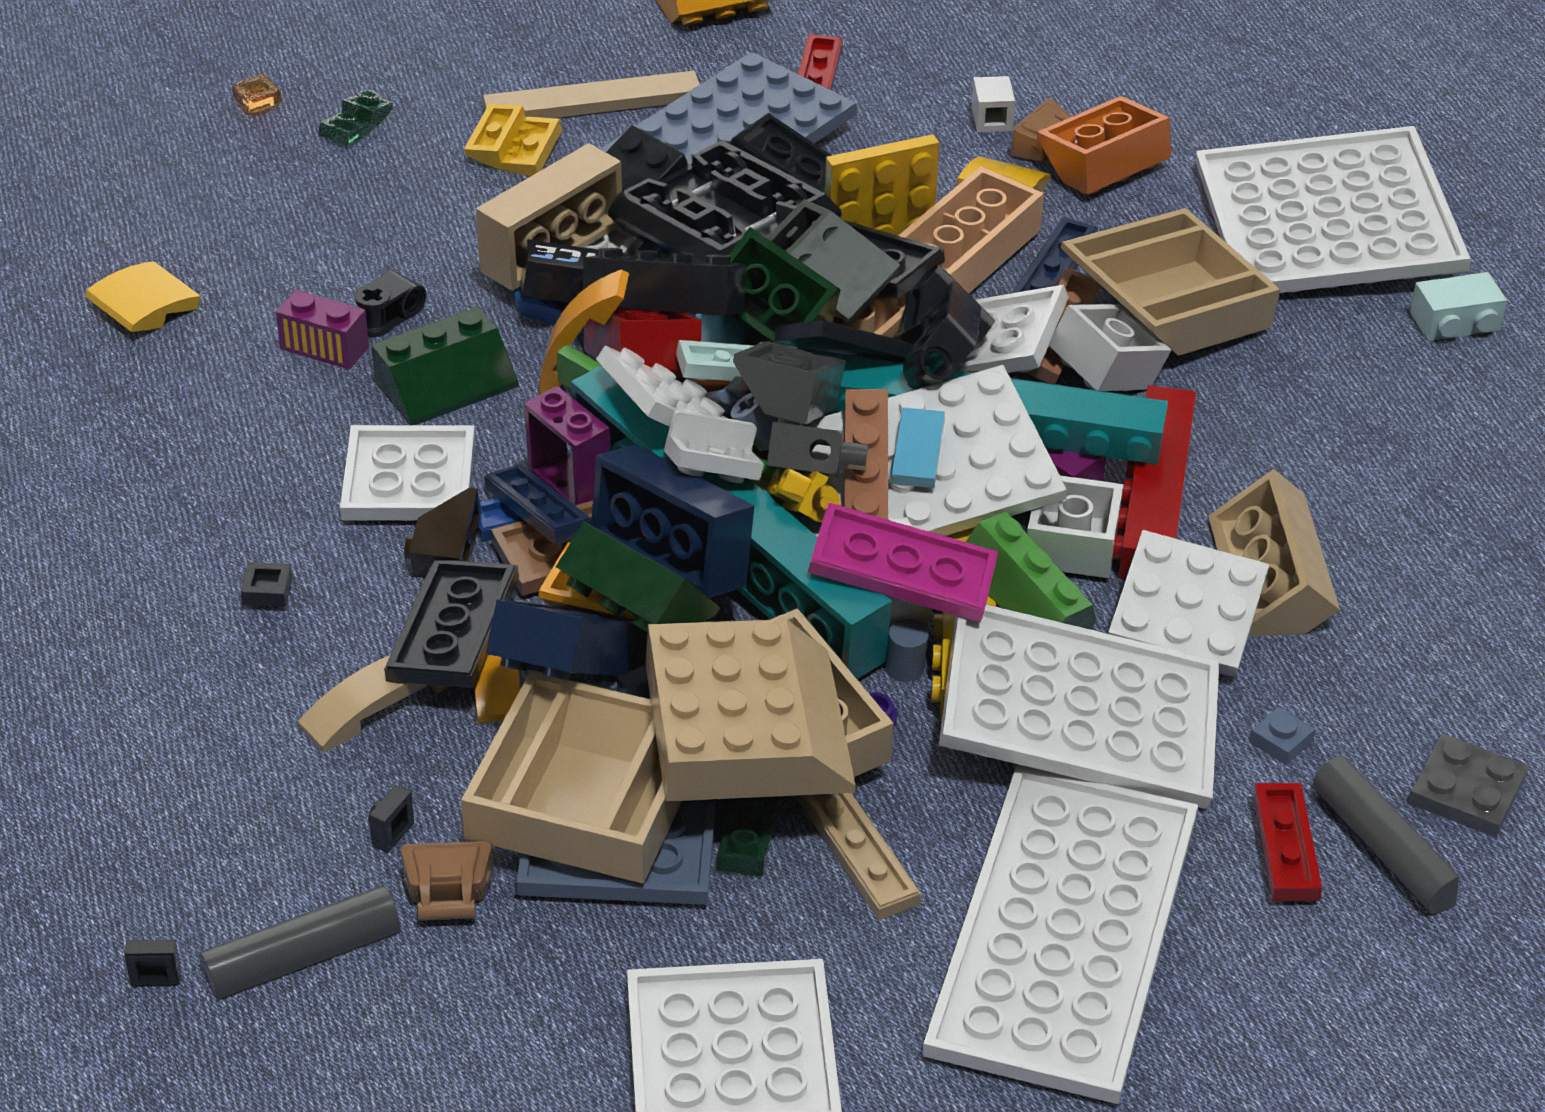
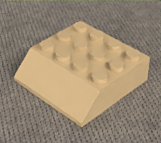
(1178, 280)
(745, 711)
(573, 780)

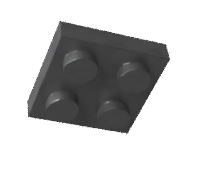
(1468, 785)

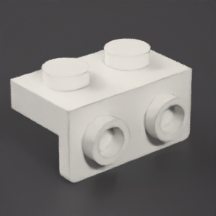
(713, 445)

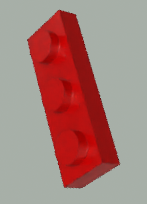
(1287, 842)

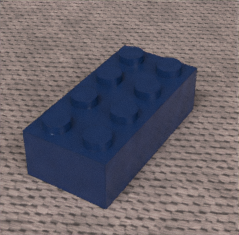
(673, 518)
(563, 641)

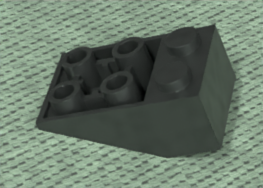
(837, 254)

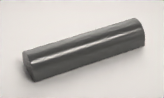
(1388, 834)
(300, 942)

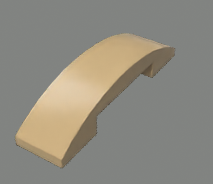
(339, 712)

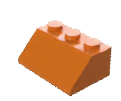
(1106, 144)

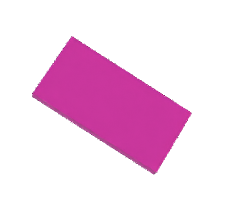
(903, 562)

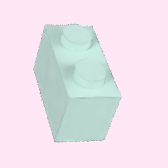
(1458, 306)

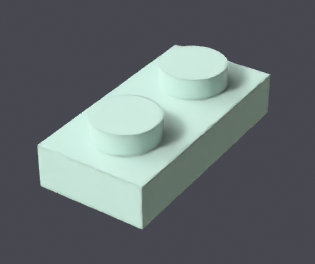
(708, 360)

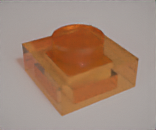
(256, 93)

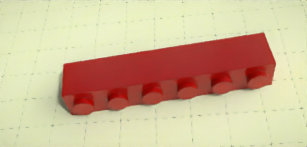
(1156, 489)

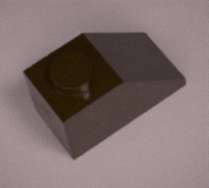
(444, 532)

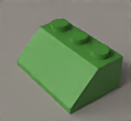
(1026, 576)

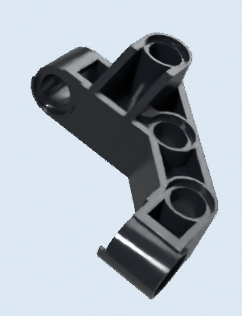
(942, 325)

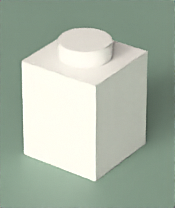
(993, 104)

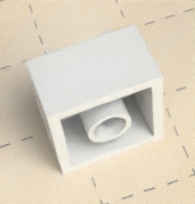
(1109, 347)
(1081, 528)

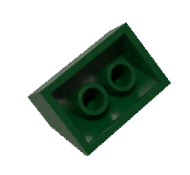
(780, 288)
(443, 366)
(631, 582)

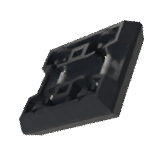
(712, 203)

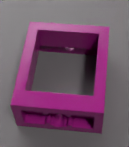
(550, 425)

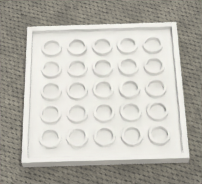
(1334, 209)

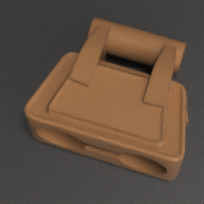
(1024, 137)
(447, 877)

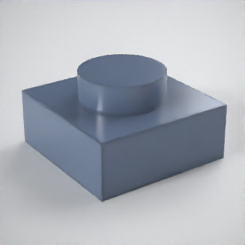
(1282, 735)

